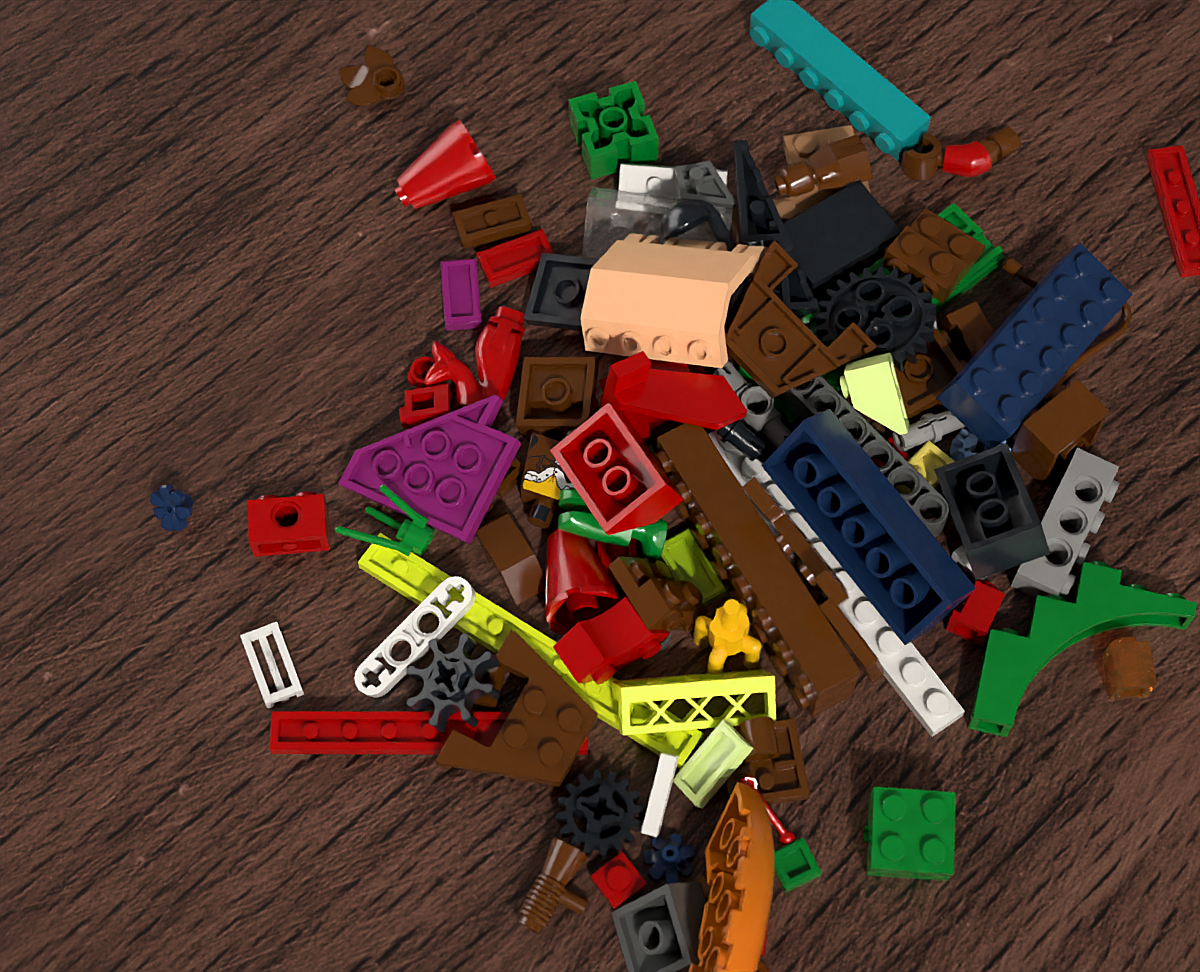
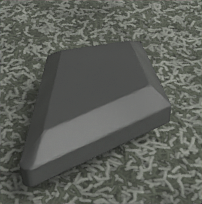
(703, 183)

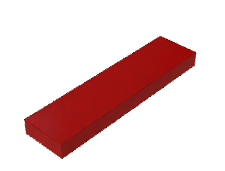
(1178, 205)

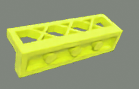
(693, 687)

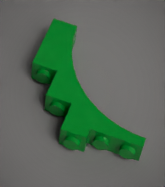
(1054, 625)

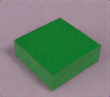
(795, 865)

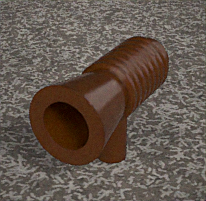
(550, 889)

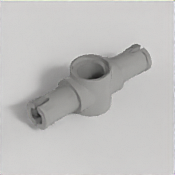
(764, 423)

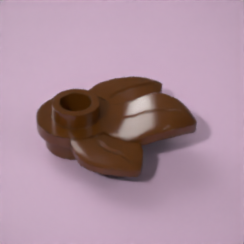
(368, 80)

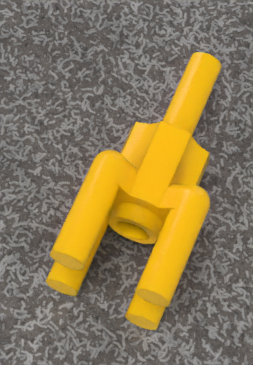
(727, 636)

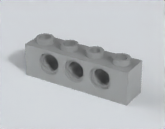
(1084, 475)

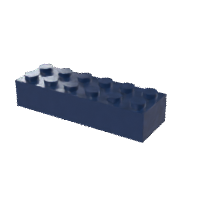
(1034, 347)
(867, 526)

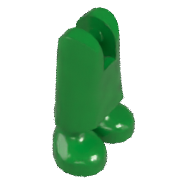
(583, 523)

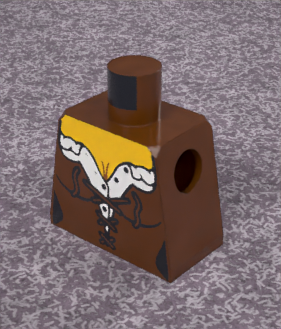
(543, 481)

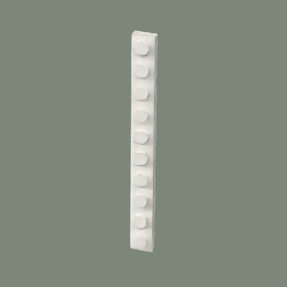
(901, 663)

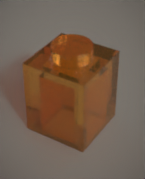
(1129, 669)

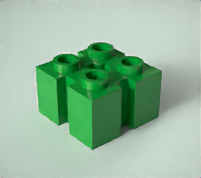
(613, 130)

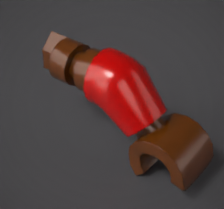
(959, 159)

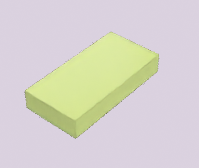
(712, 764)

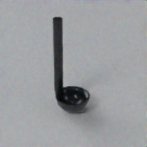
(690, 214)

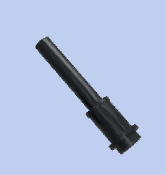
(745, 441)

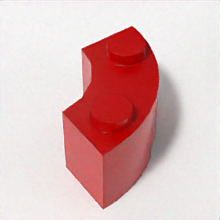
(608, 643)

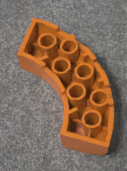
(741, 886)

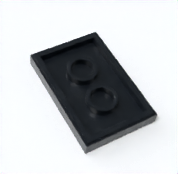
(839, 233)

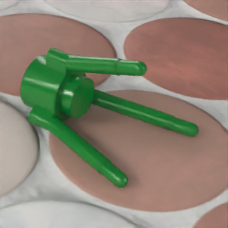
(414, 534)

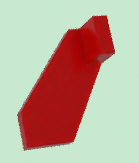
(671, 395)

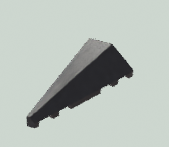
(762, 225)

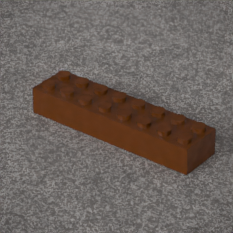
(756, 571)

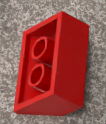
(616, 473)

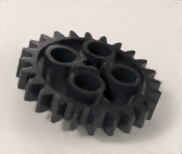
(879, 317)

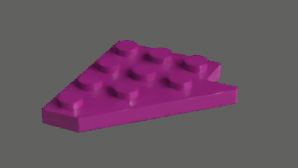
(439, 468)

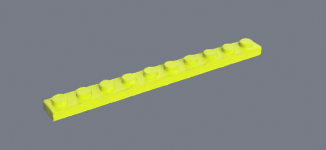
(490, 627)

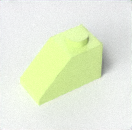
(876, 391)

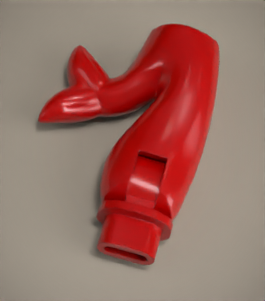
(495, 358)

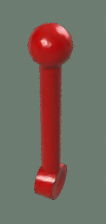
(786, 836)

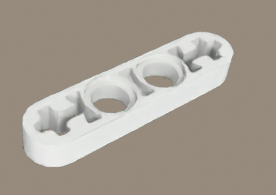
(410, 632)

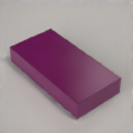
(461, 294)

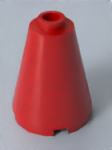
(444, 169)
(575, 582)

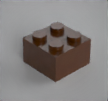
(1056, 431)

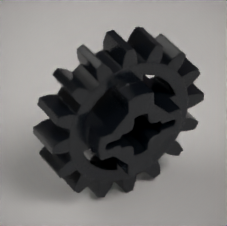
(614, 820)

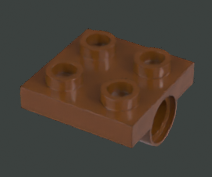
(773, 762)

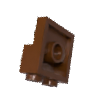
(933, 254)
(929, 376)
(556, 395)
(657, 598)

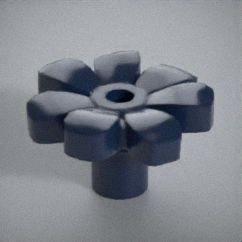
(172, 507)
(668, 865)

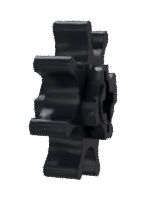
(465, 682)

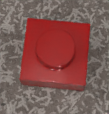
(618, 881)

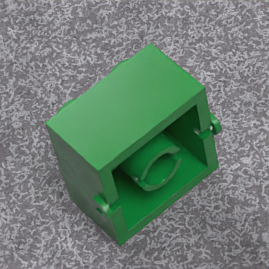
(910, 833)

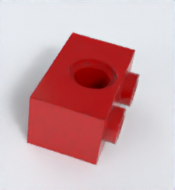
(306, 535)

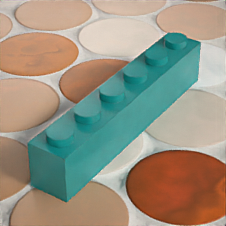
(839, 76)

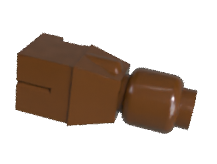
(827, 168)
(967, 330)

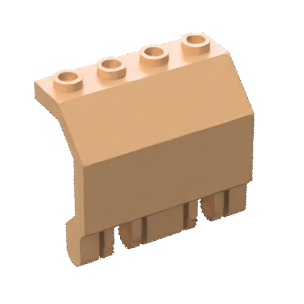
(665, 298)

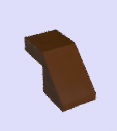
(512, 558)

